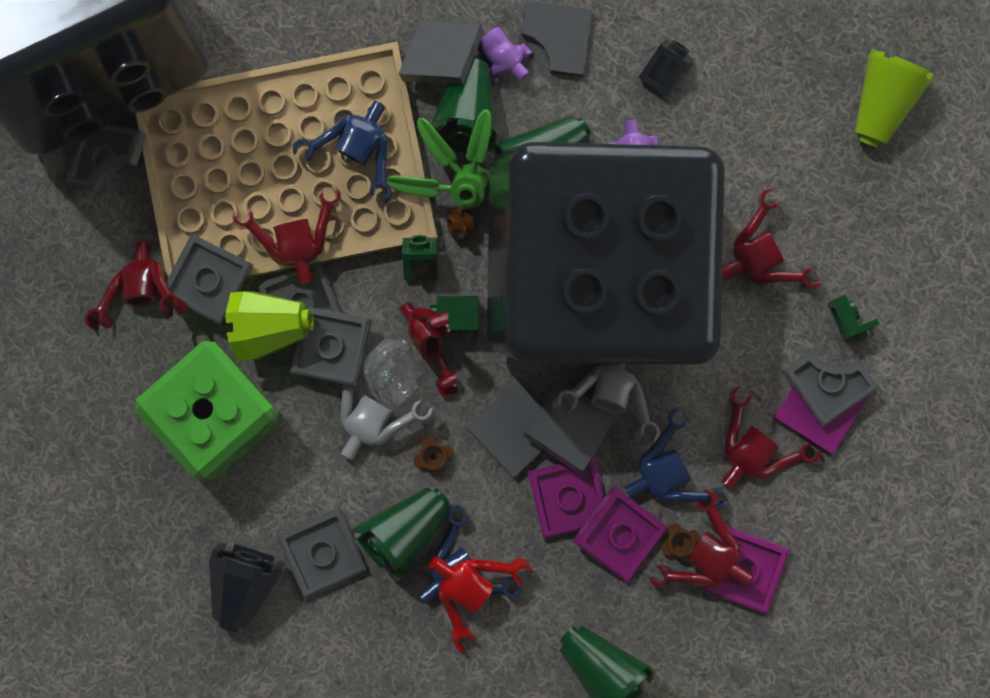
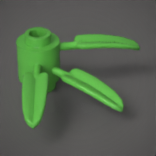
(470, 179)

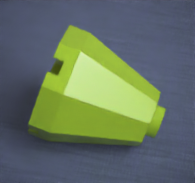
(265, 324)

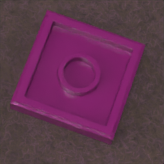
(798, 418)
(565, 497)
(620, 534)
(761, 560)

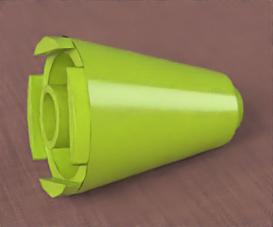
(888, 96)

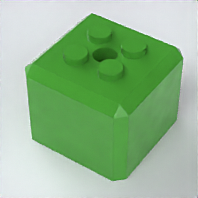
(238, 417)

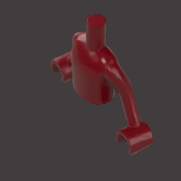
(294, 239)
(761, 253)
(140, 287)
(425, 333)
(754, 450)
(710, 555)

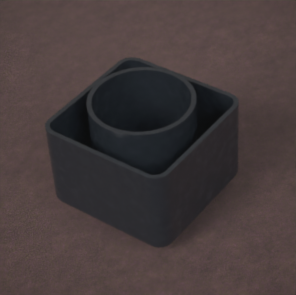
(89, 64)
(605, 253)

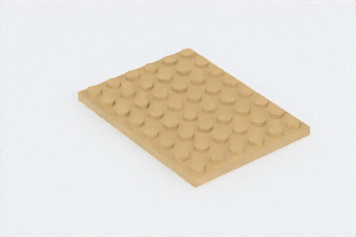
(231, 150)

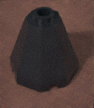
(240, 583)

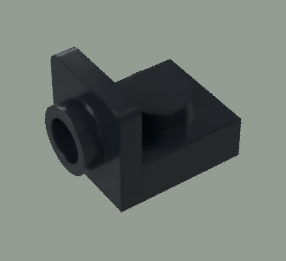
(666, 66)

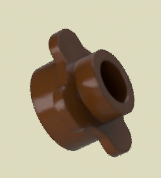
(460, 223)
(429, 447)
(676, 533)

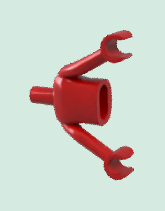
(469, 588)

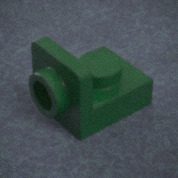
(420, 258)
(846, 316)

